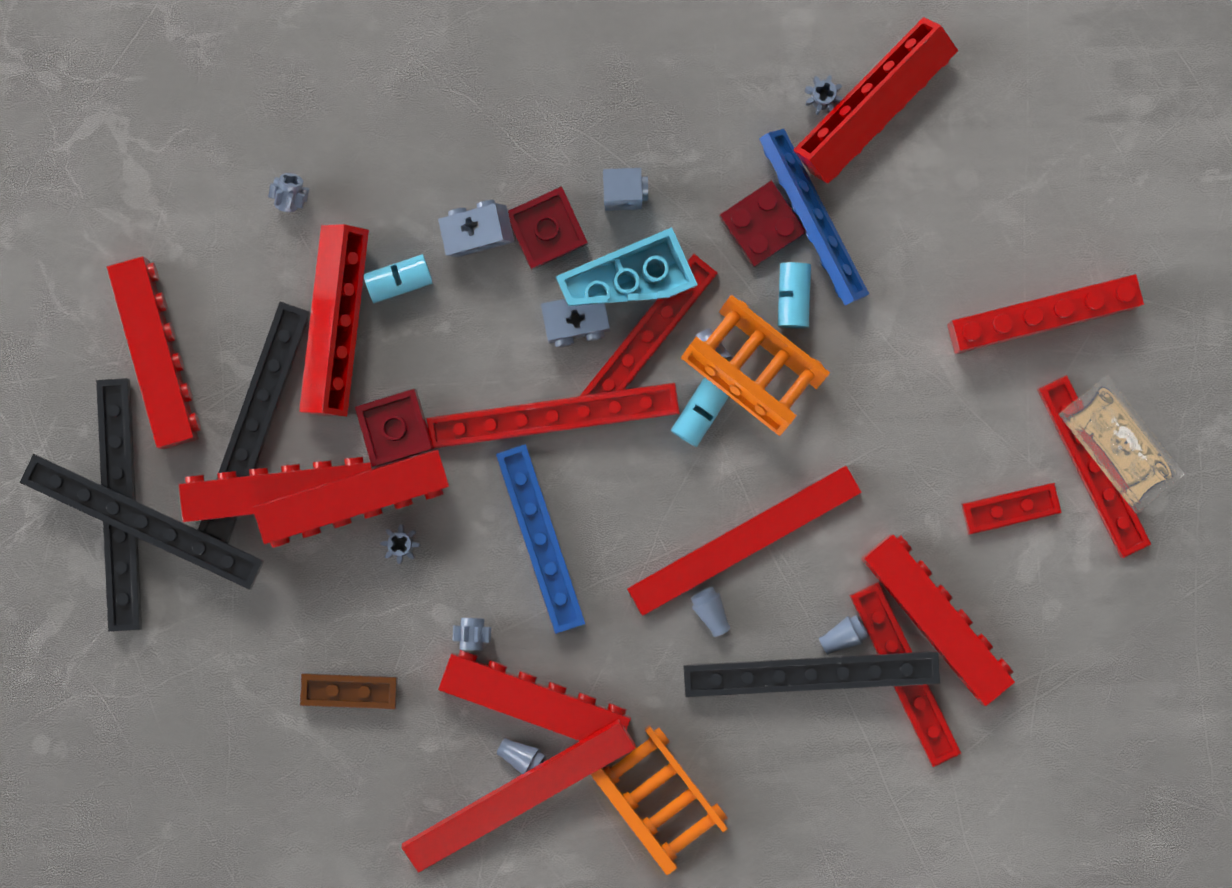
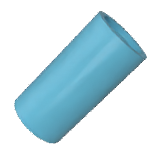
(398, 278)
(794, 295)
(699, 412)

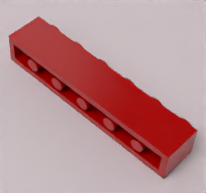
(876, 100)
(1045, 314)
(334, 320)
(153, 352)
(237, 495)
(349, 497)
(938, 620)
(526, 699)

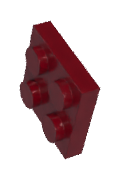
(762, 223)
(546, 228)
(394, 428)

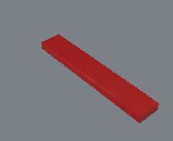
(650, 333)
(1113, 509)
(916, 699)

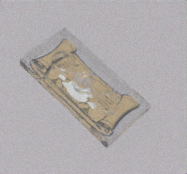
(1121, 444)

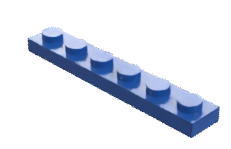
(814, 216)
(540, 538)

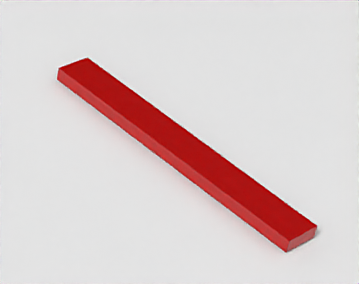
(553, 415)
(744, 540)
(518, 795)

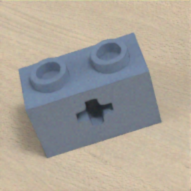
(624, 189)
(492, 232)
(562, 334)

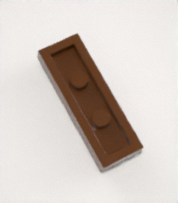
(348, 691)

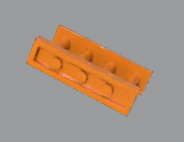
(738, 386)
(647, 828)

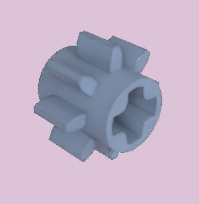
(814, 92)
(288, 192)
(391, 544)
(471, 634)

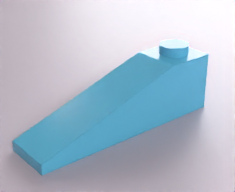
(637, 272)

